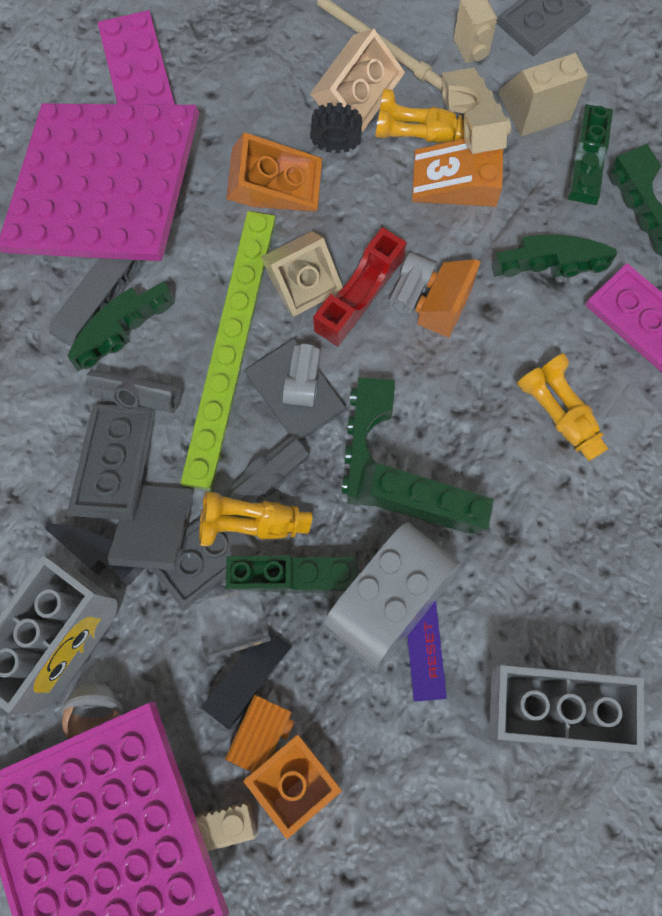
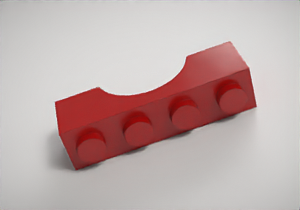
(345, 308)

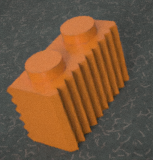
(259, 734)

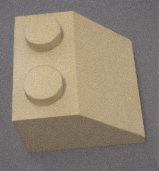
(302, 272)

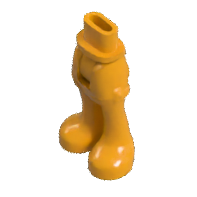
(435, 123)
(577, 424)
(268, 519)

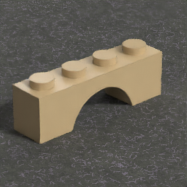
(484, 121)

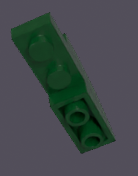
(590, 154)
(563, 254)
(107, 328)
(290, 574)

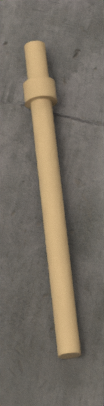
(421, 69)

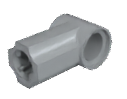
(413, 280)
(301, 384)

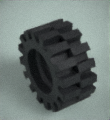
(336, 127)

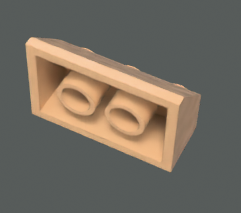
(360, 76)

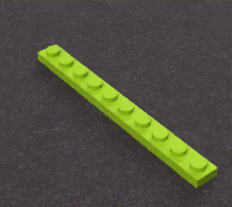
(228, 353)

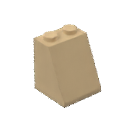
(544, 94)

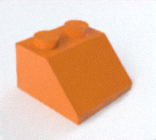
(447, 296)
(292, 786)

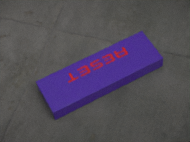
(426, 659)

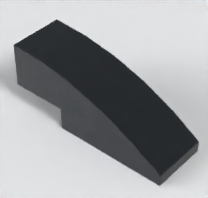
(91, 550)
(245, 680)

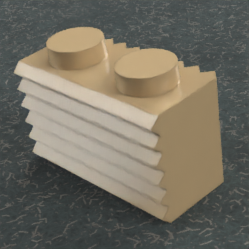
(475, 29)
(227, 825)

